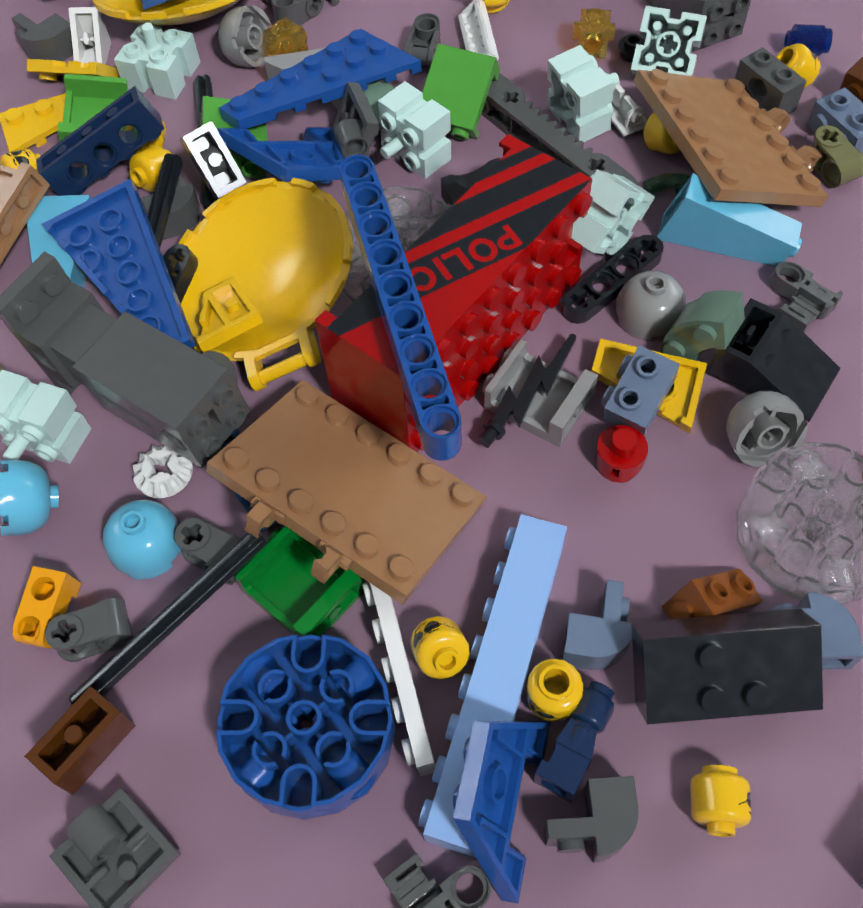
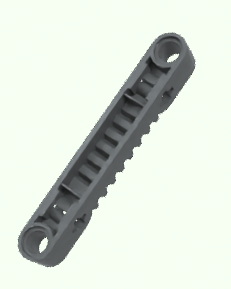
(514, 116)

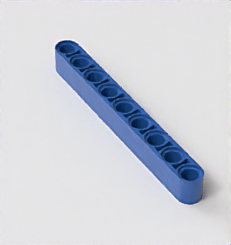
(401, 310)

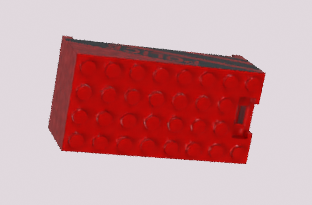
(482, 281)

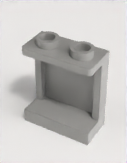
(550, 415)

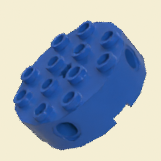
(295, 767)

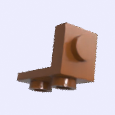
(713, 596)

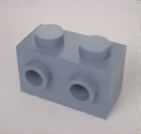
(841, 111)
(640, 389)

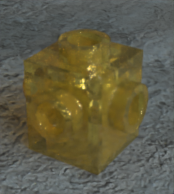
(594, 31)
(285, 38)

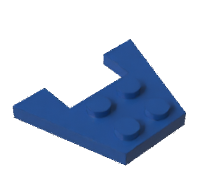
(309, 160)
(489, 796)

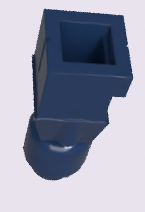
(576, 743)

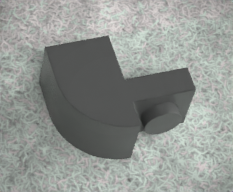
(44, 40)
(184, 209)
(609, 819)

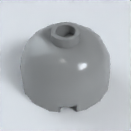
(243, 36)
(649, 304)
(764, 425)

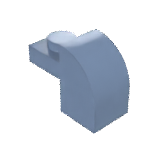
(839, 630)
(601, 640)

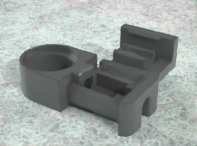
(810, 295)
(418, 892)

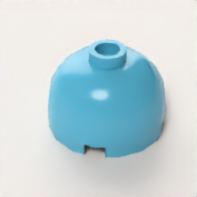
(25, 497)
(141, 539)

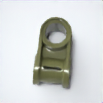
(839, 158)

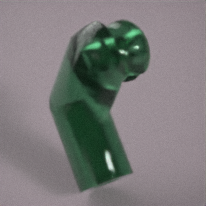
(665, 181)

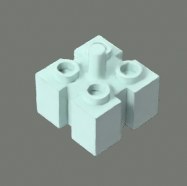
(668, 41)
(158, 60)
(581, 93)
(414, 130)
(612, 214)
(39, 420)

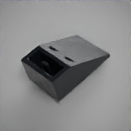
(776, 357)

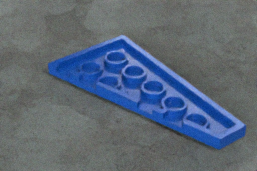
(320, 76)
(121, 256)

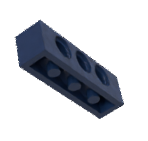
(103, 128)

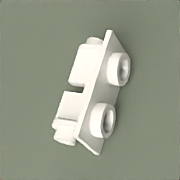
(626, 114)

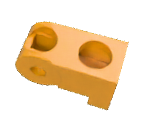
(44, 598)

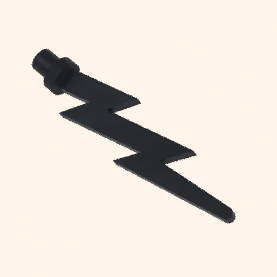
(518, 408)

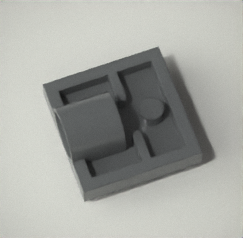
(355, 122)
(114, 852)

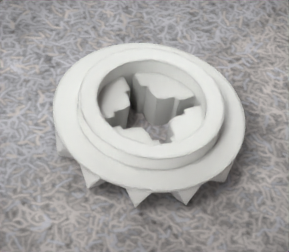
(162, 484)

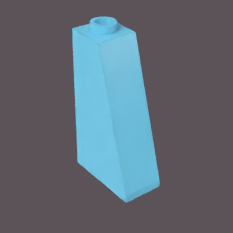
(729, 227)
(41, 240)

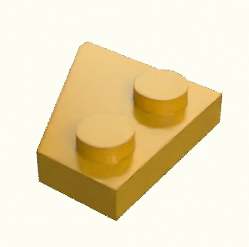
(225, 314)

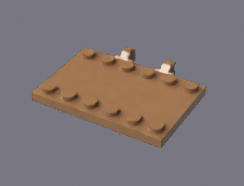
(732, 140)
(346, 491)

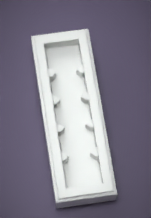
(477, 29)

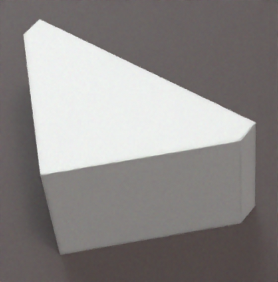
(89, 35)

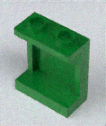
(285, 589)

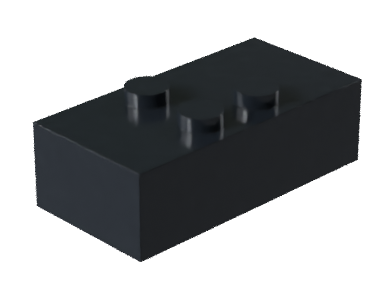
(727, 666)

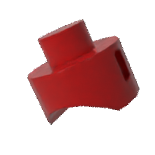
(623, 451)

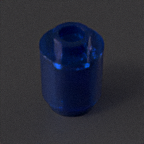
(815, 37)

